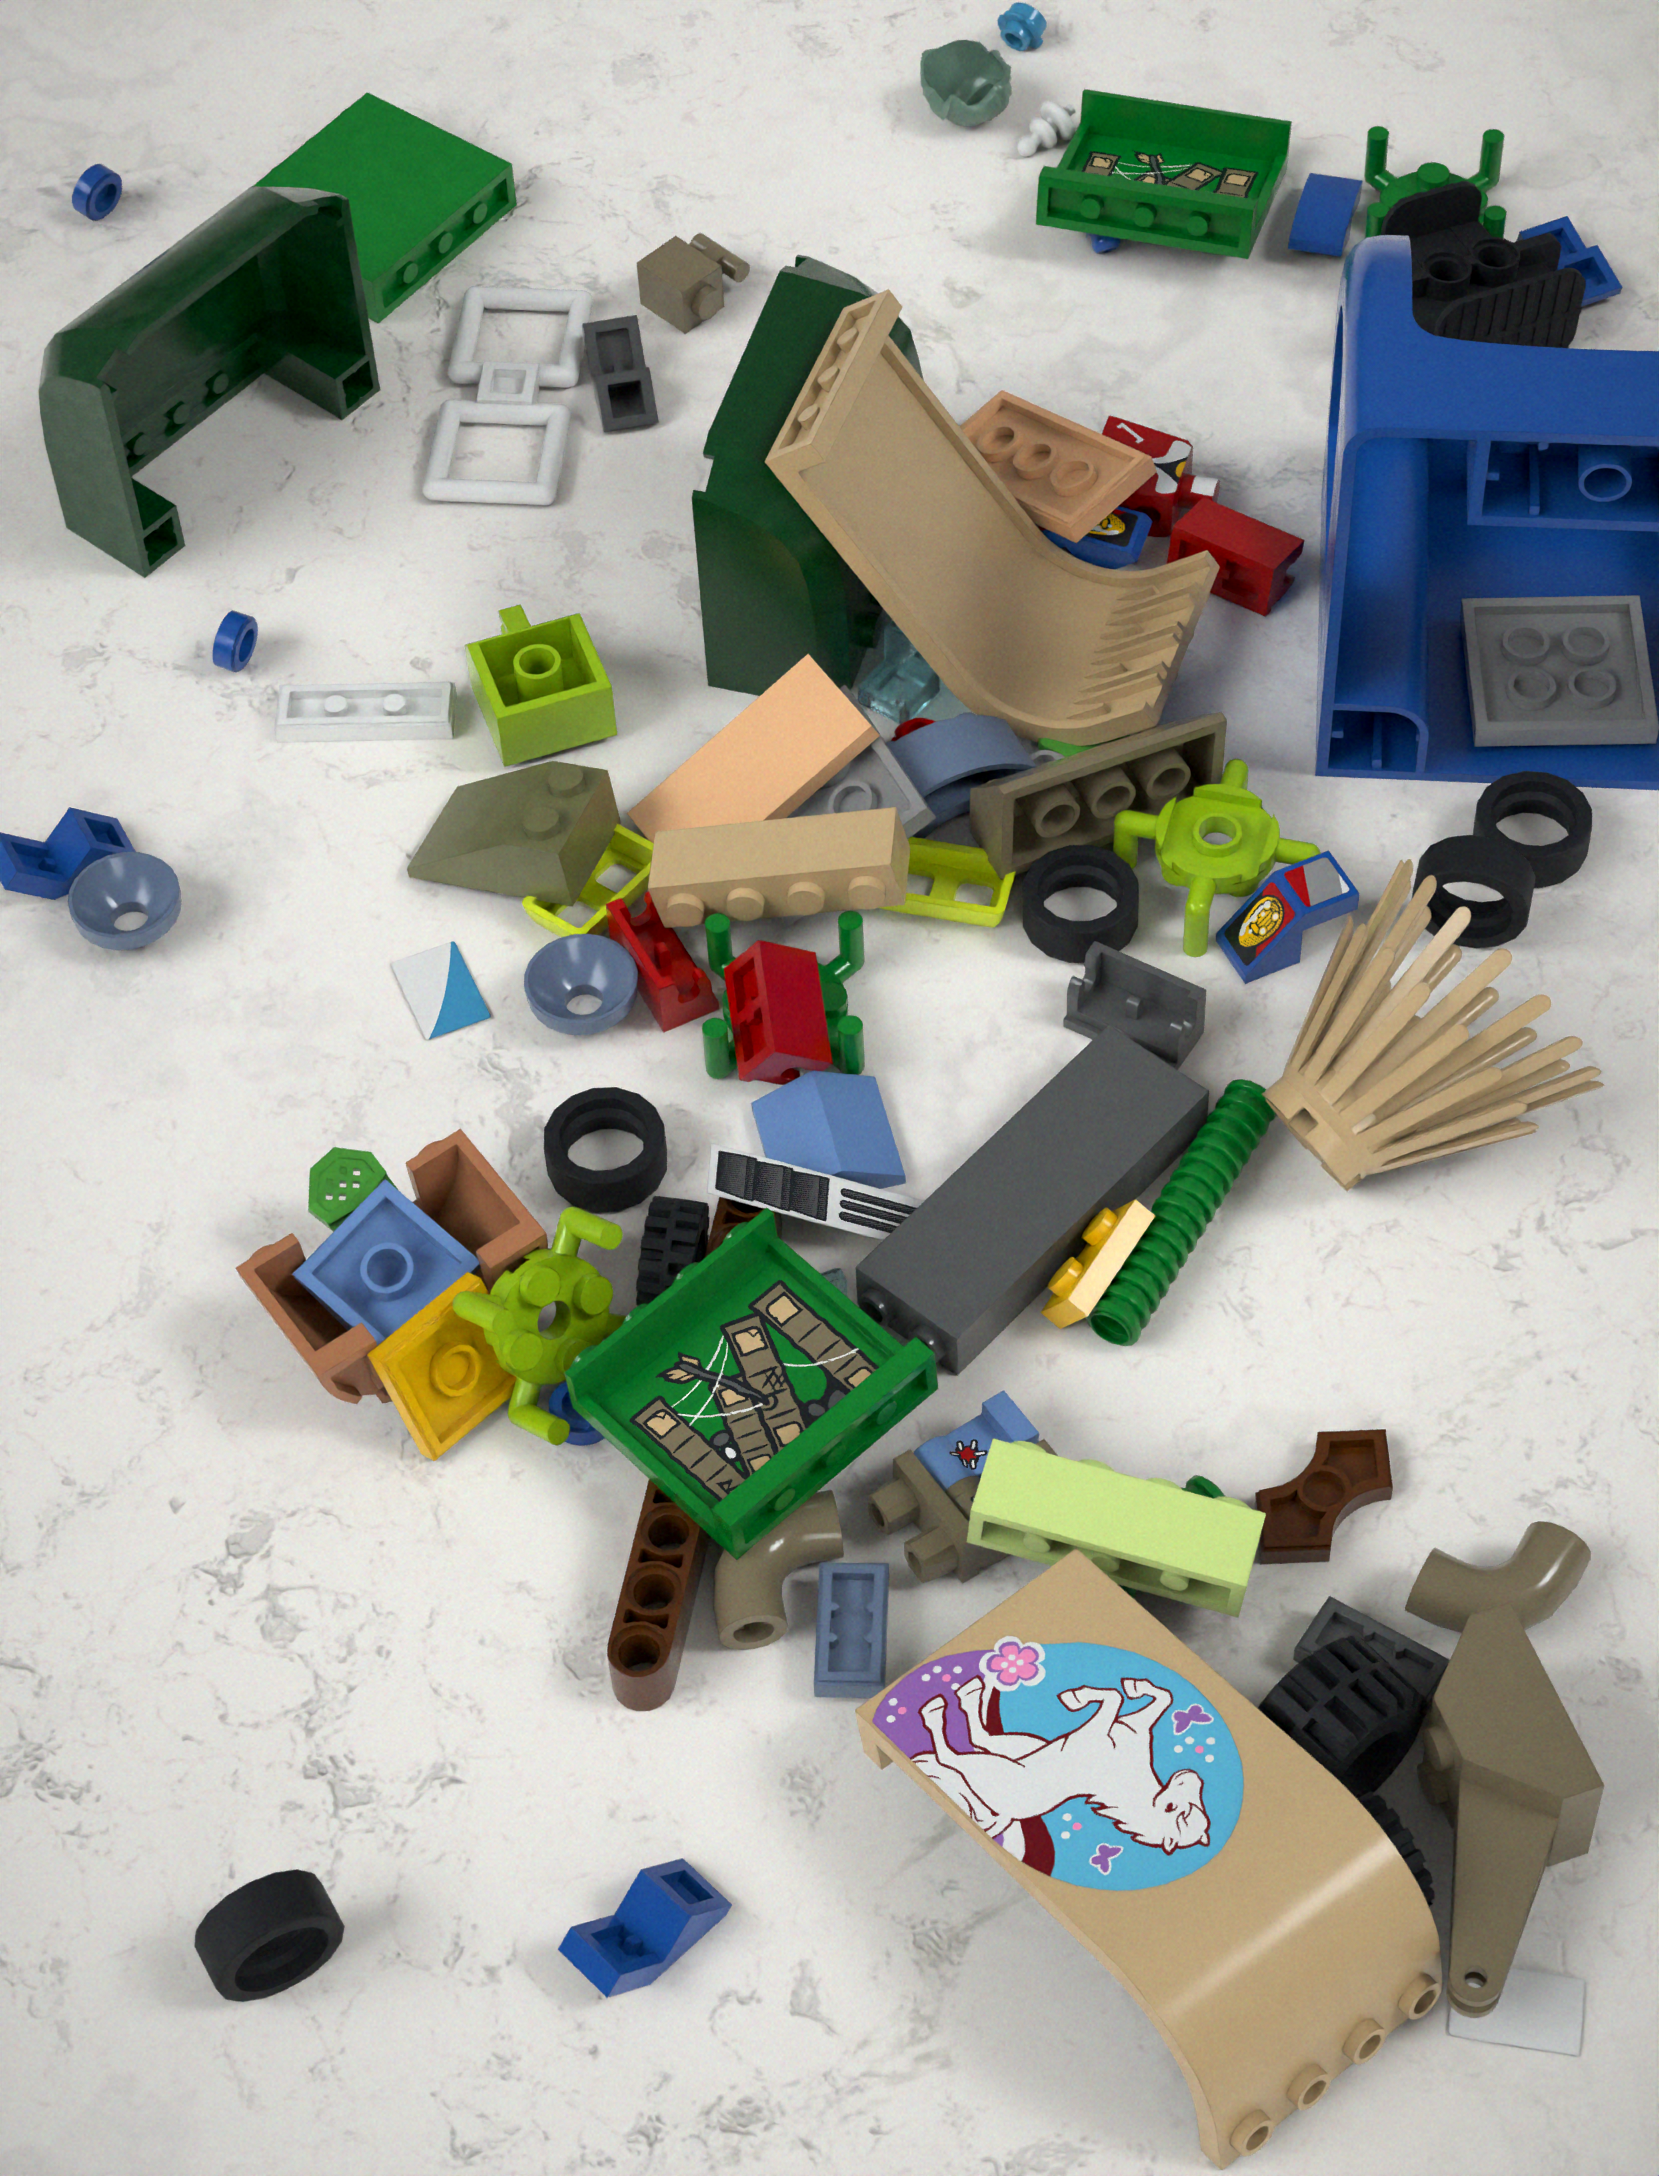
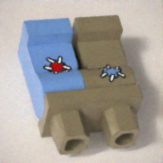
(938, 1490)

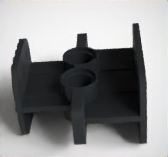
(1480, 283)

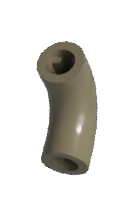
(1533, 1580)
(749, 1589)

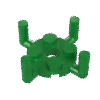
(1430, 176)
(844, 1030)

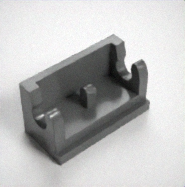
(1138, 1001)

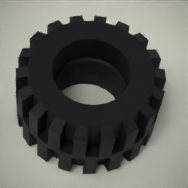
(1348, 1712)

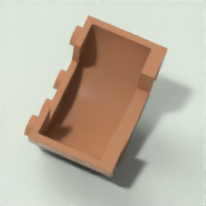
(455, 1191)

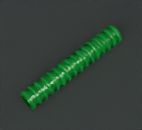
(1183, 1212)

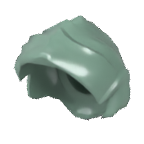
(965, 82)

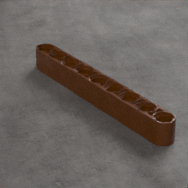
(660, 1573)

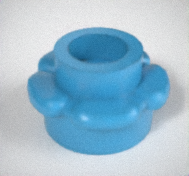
(1022, 26)

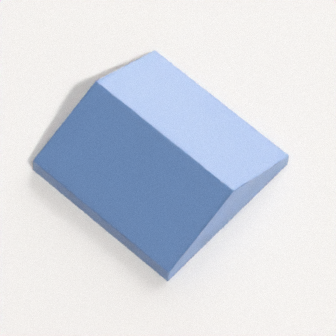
(831, 1127)
(384, 1264)

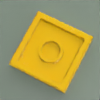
(442, 1372)

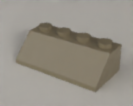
(1081, 794)

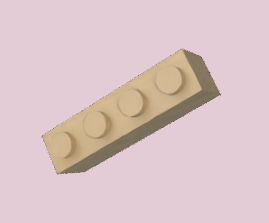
(780, 867)

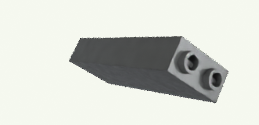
(1026, 1196)

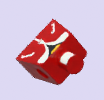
(1172, 484)

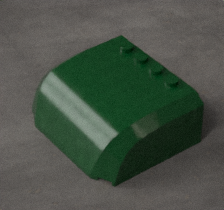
(239, 297)
(763, 565)

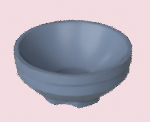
(120, 886)
(581, 967)

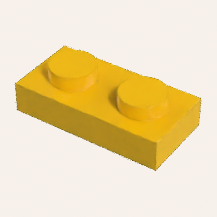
(1084, 1280)

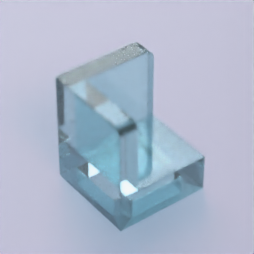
(901, 682)

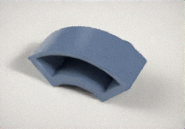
(957, 756)

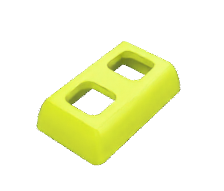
(624, 849)
(949, 868)

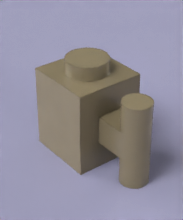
(685, 280)

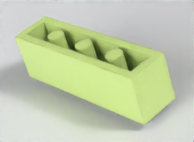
(1129, 1527)

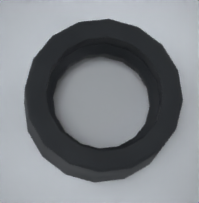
(1542, 795)
(1485, 863)
(1079, 868)
(596, 1111)
(268, 1935)

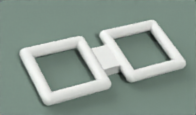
(508, 396)

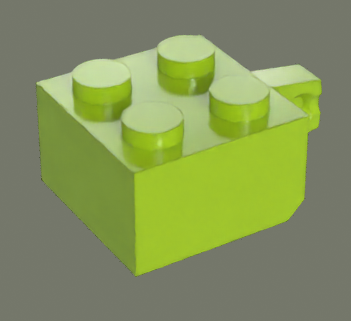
(540, 686)

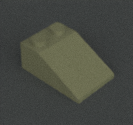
(523, 833)

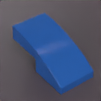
(1325, 214)
(1590, 261)

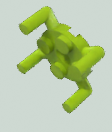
(1207, 867)
(581, 1316)

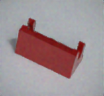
(1249, 553)
(667, 974)
(777, 1013)

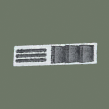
(806, 1193)

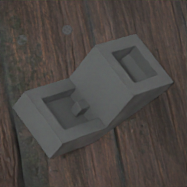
(619, 373)

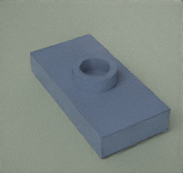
(851, 1630)

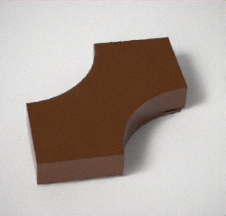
(1305, 1512)

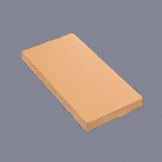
(1054, 467)
(763, 758)

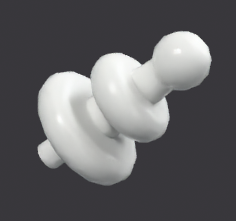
(1045, 130)

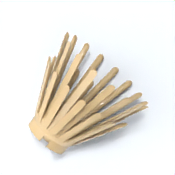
(1395, 1089)

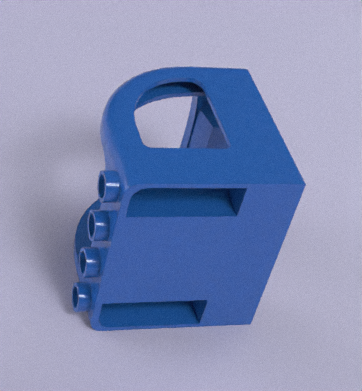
(1459, 481)

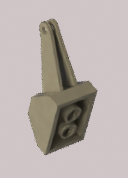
(1511, 1789)

